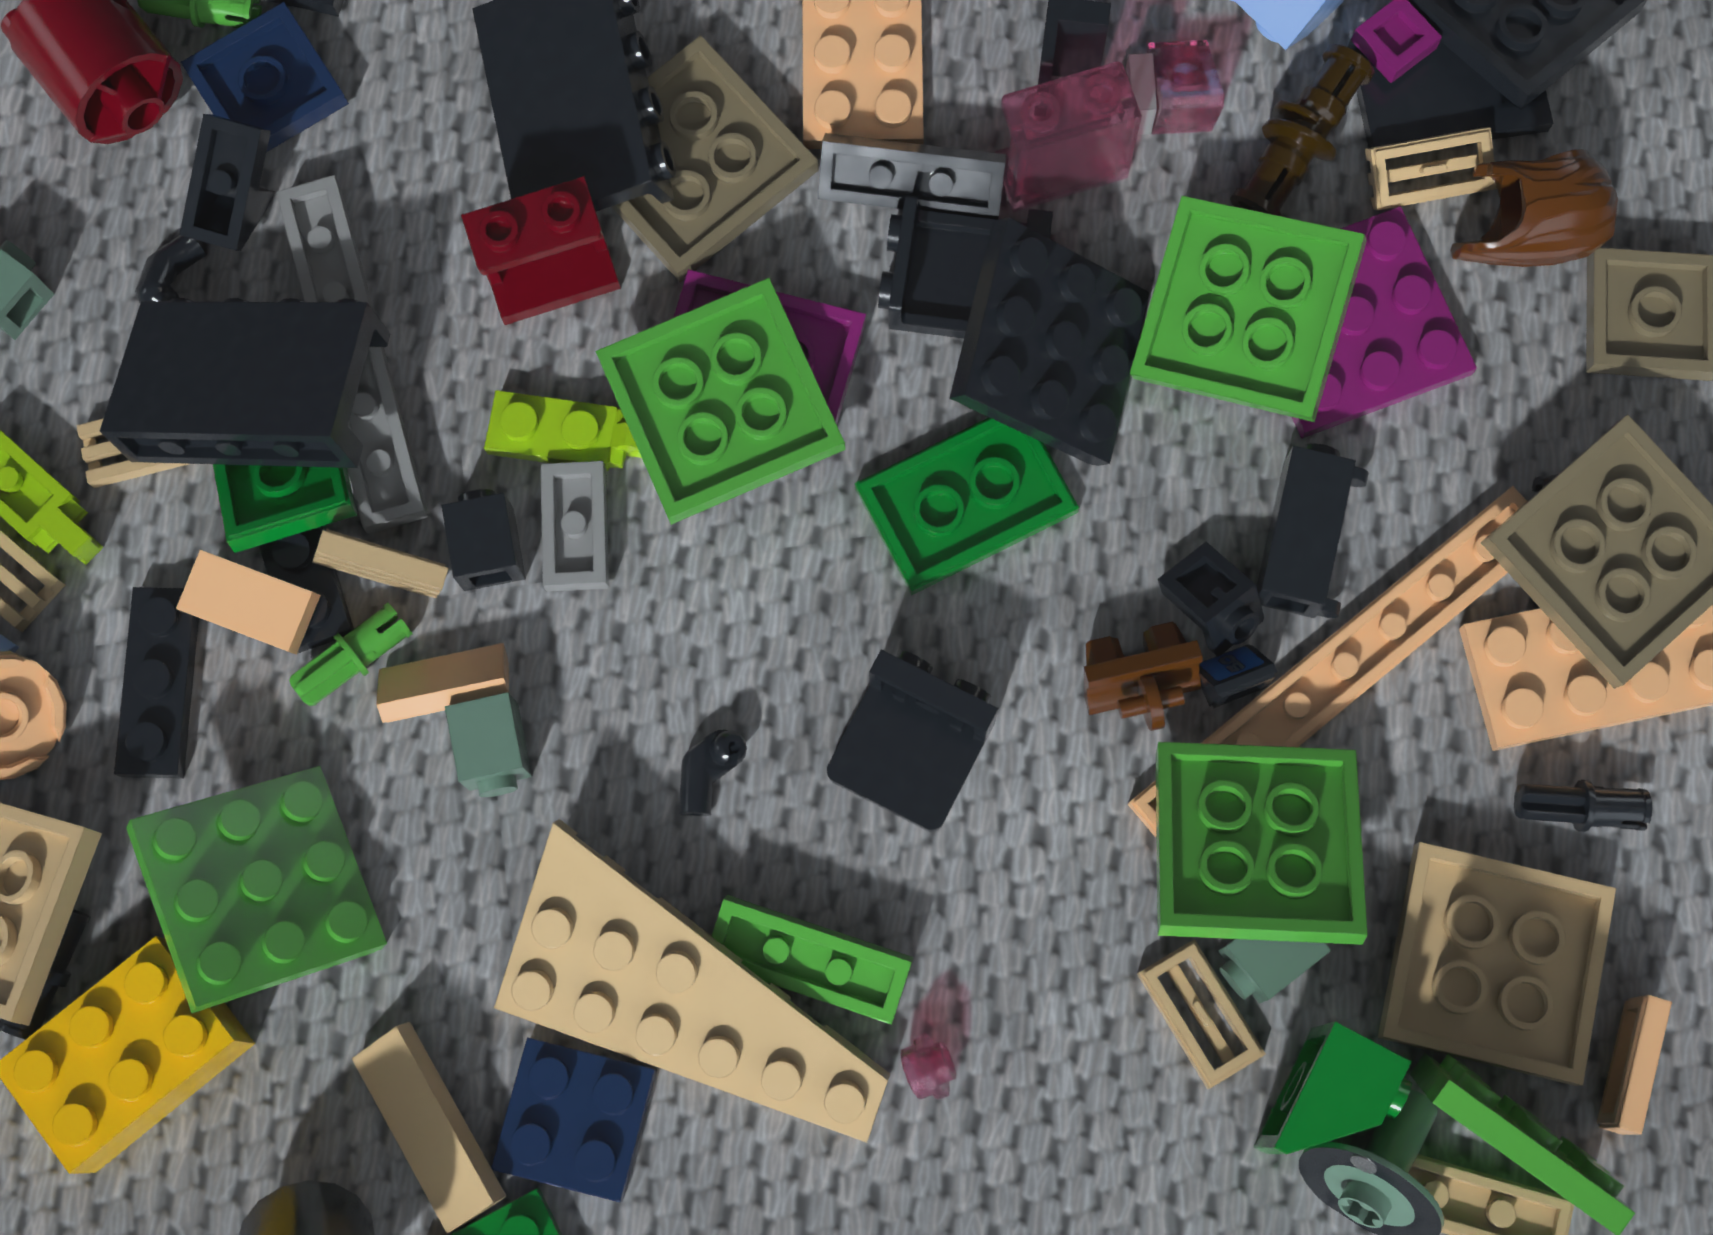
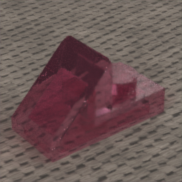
(1186, 87)

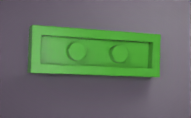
(814, 959)

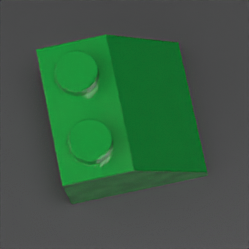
(1334, 1091)

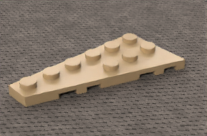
(654, 986)

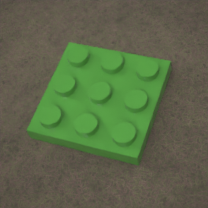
(1248, 307)
(720, 400)
(1259, 843)
(255, 887)
(1524, 1140)

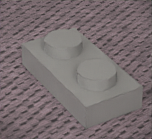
(574, 526)

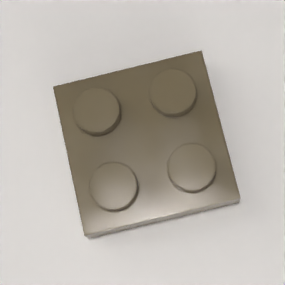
(1650, 314)

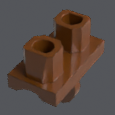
(1145, 680)

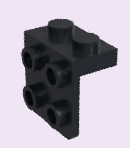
(912, 740)

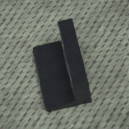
(1073, 37)

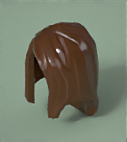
(1546, 211)

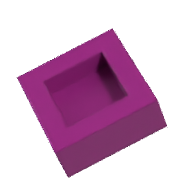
(1396, 39)

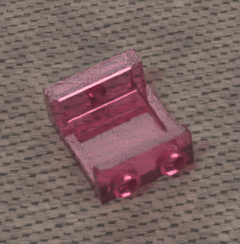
(1069, 135)

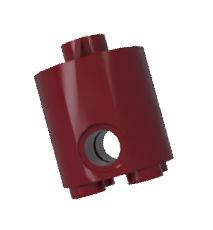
(96, 64)

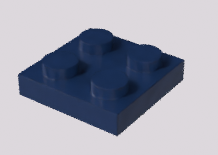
(266, 77)
(574, 1120)

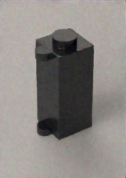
(1307, 530)

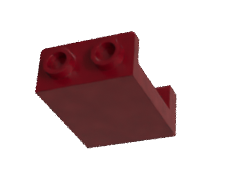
(541, 250)

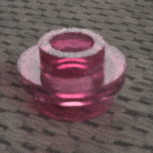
(928, 1067)

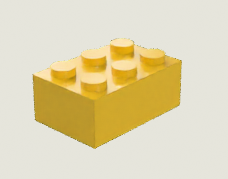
(119, 1060)

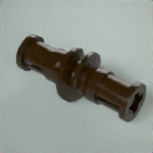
(1301, 131)

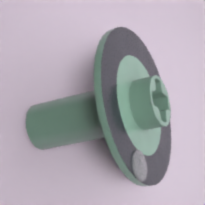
(1374, 1182)

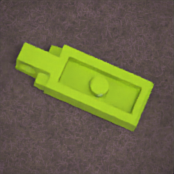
(557, 431)
(41, 505)

